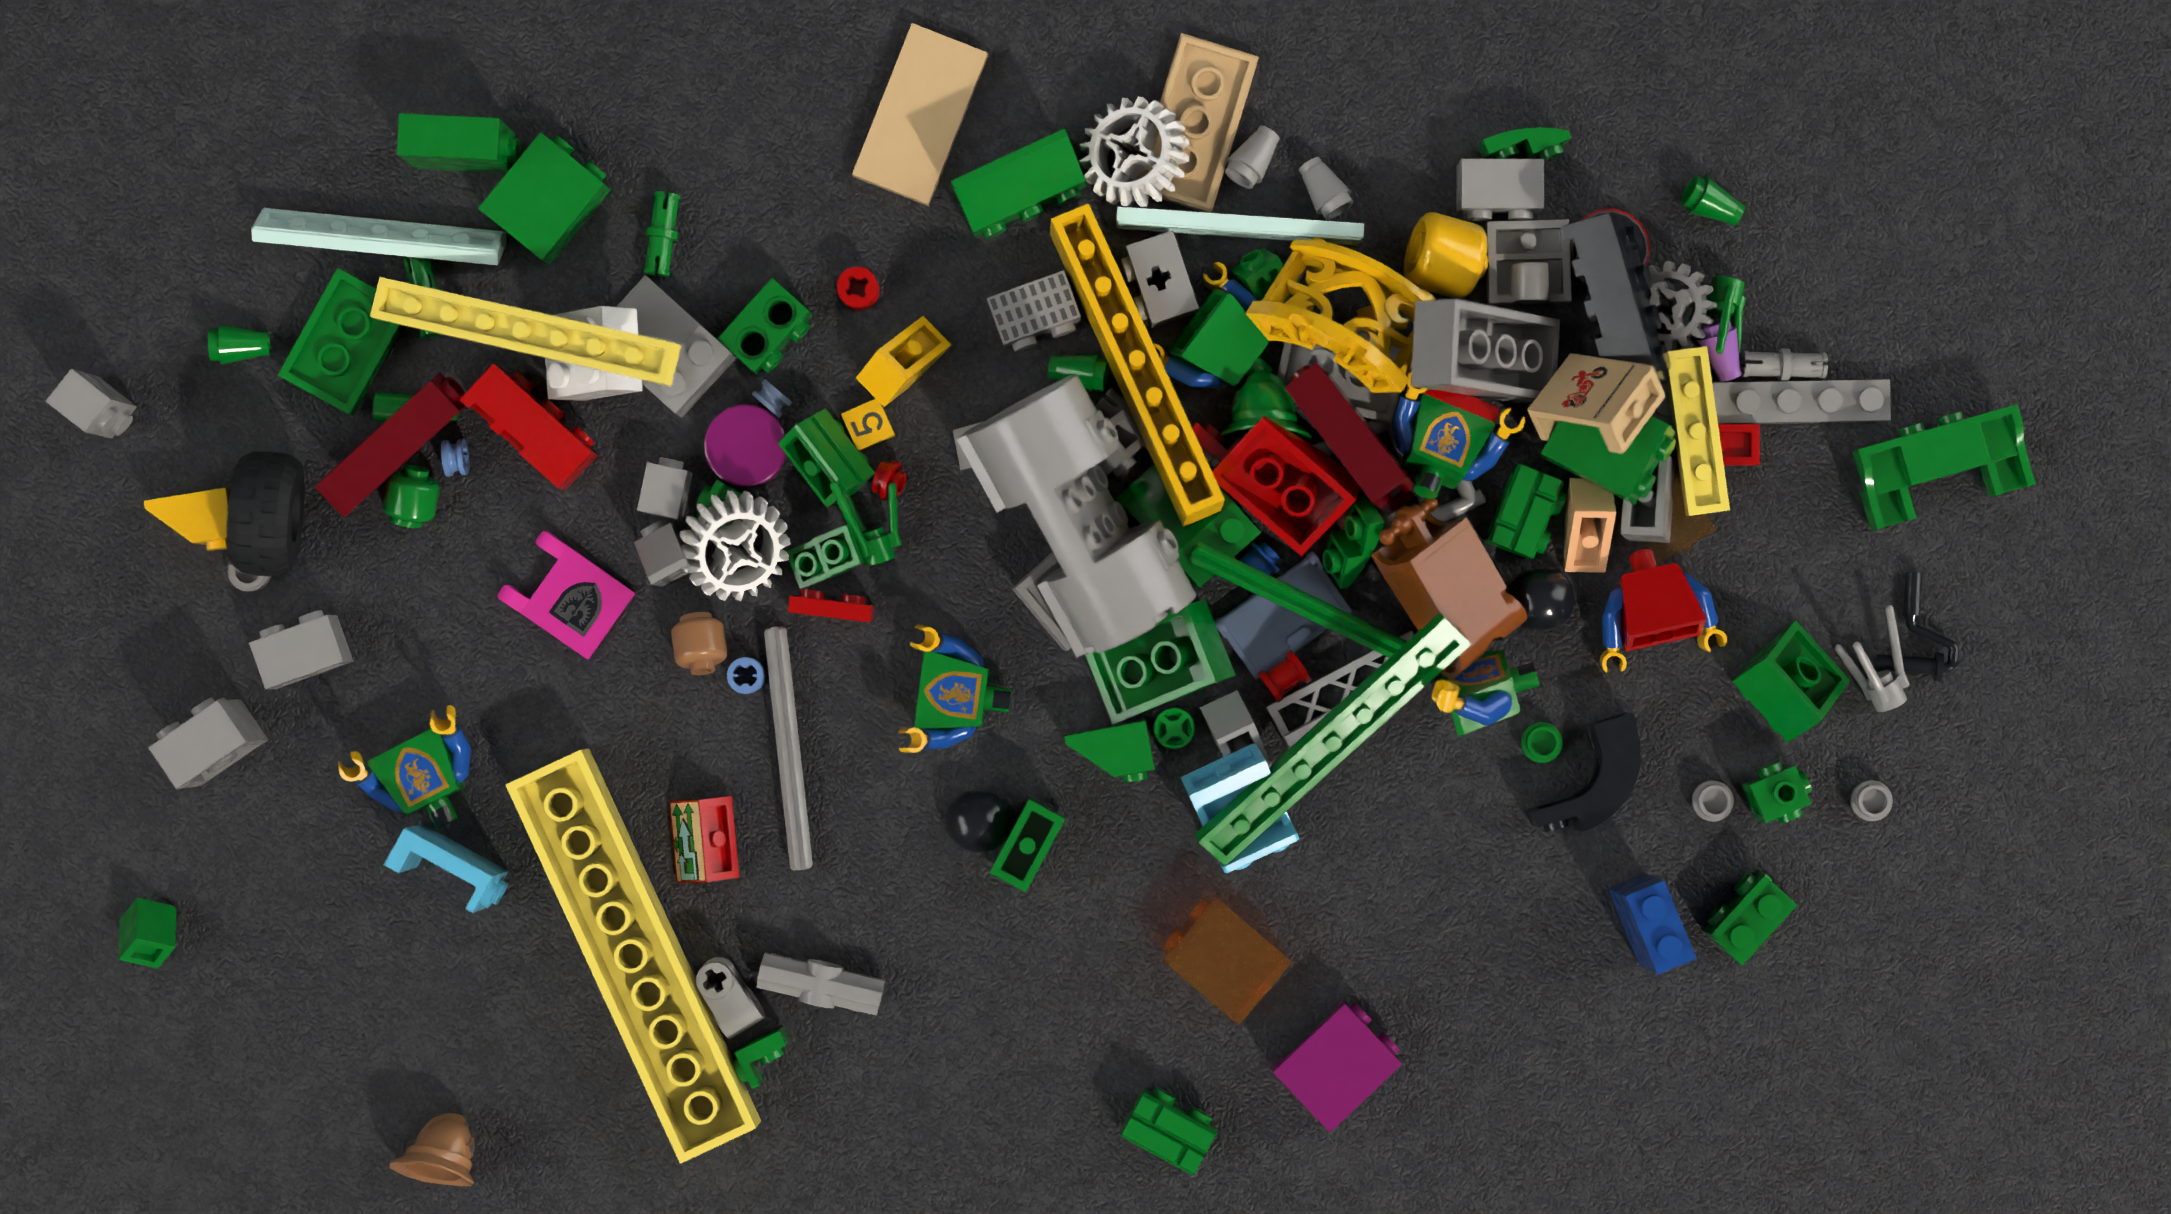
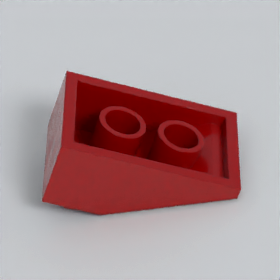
(1286, 483)

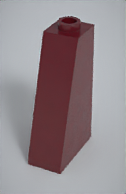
(1351, 438)
(392, 444)

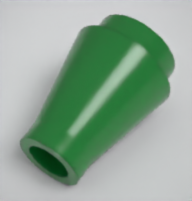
(1711, 201)
(236, 344)
(1090, 368)

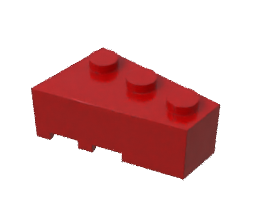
(531, 425)

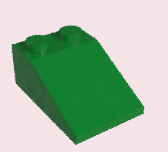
(1224, 531)
(1162, 663)

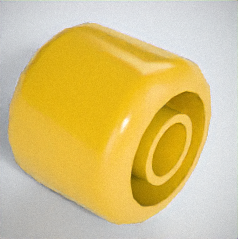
(1446, 255)

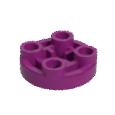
(744, 445)

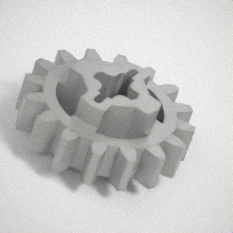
(1686, 299)

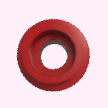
(886, 474)

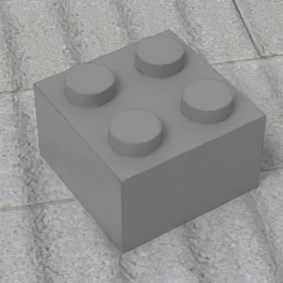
(207, 742)

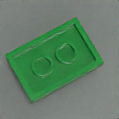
(340, 345)

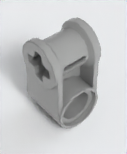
(734, 1003)

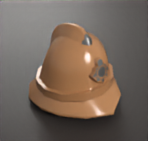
(439, 1153)

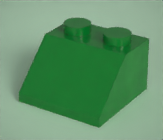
(1791, 682)

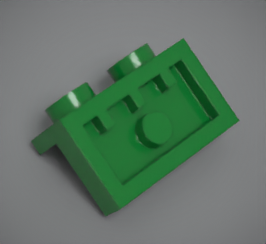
(1748, 916)

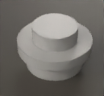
(1712, 800)
(1871, 800)

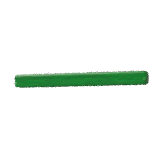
(1294, 599)

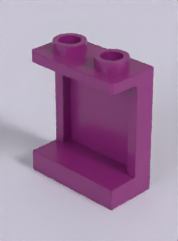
(1338, 1065)

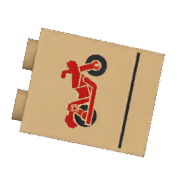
(1599, 394)

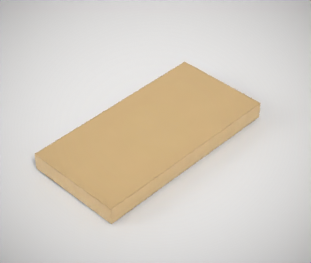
(1208, 96)
(920, 114)

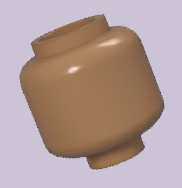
(699, 642)

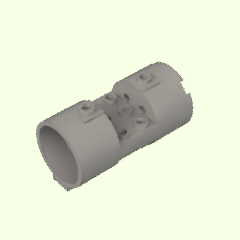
(1110, 576)

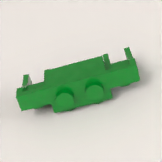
(1958, 444)

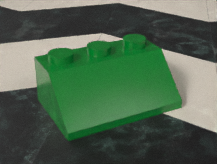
(1019, 185)

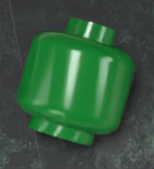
(411, 497)

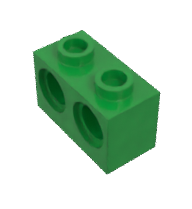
(757, 320)

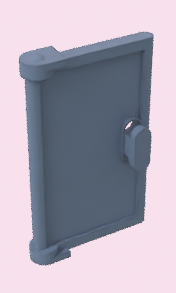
(1260, 627)

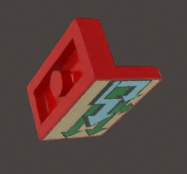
(704, 840)

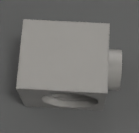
(665, 489)

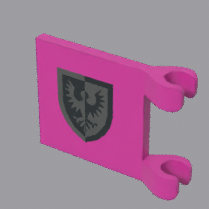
(574, 600)

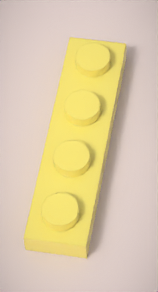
(1696, 432)

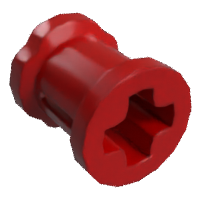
(1284, 676)

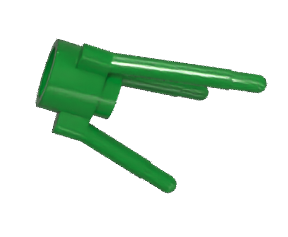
(1730, 302)
(873, 543)

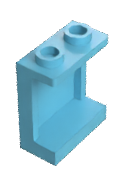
(1219, 783)
(423, 842)

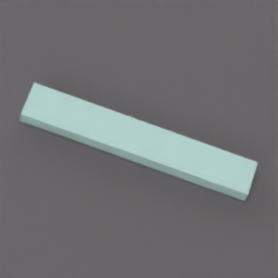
(1238, 225)
(379, 236)

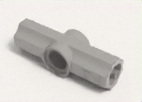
(820, 983)

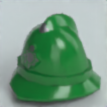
(1264, 396)

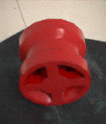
(862, 294)

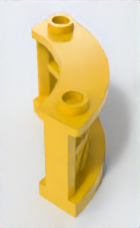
(1330, 269)

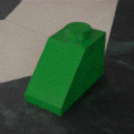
(1117, 749)

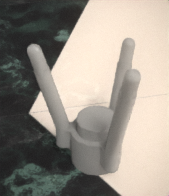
(1881, 687)

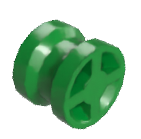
(1178, 732)

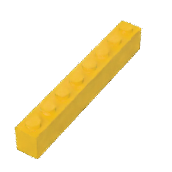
(1136, 365)

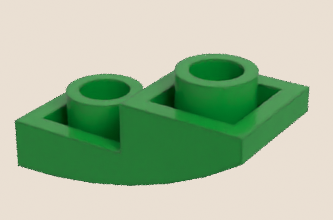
(1534, 141)
(1352, 547)
(825, 557)

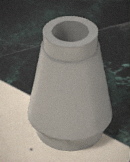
(1252, 158)
(1325, 189)

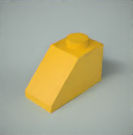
(903, 360)
(195, 516)

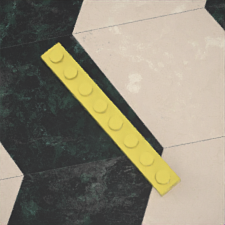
(526, 331)

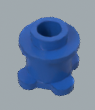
(1261, 558)

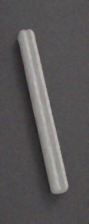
(788, 748)

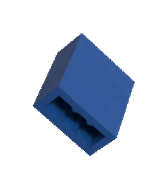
(1652, 923)

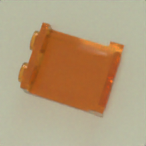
(1224, 958)

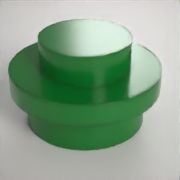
(1541, 742)

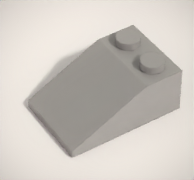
(700, 357)

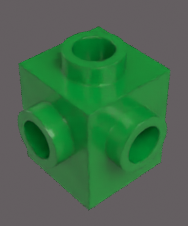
(1763, 793)

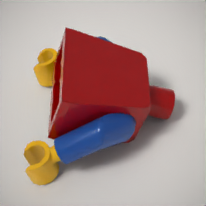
(1656, 608)

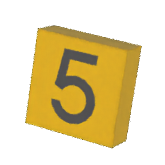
(868, 424)

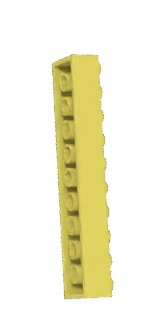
(633, 954)

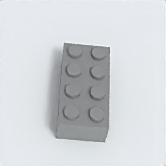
(1483, 350)

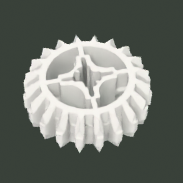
(1144, 120)
(747, 516)

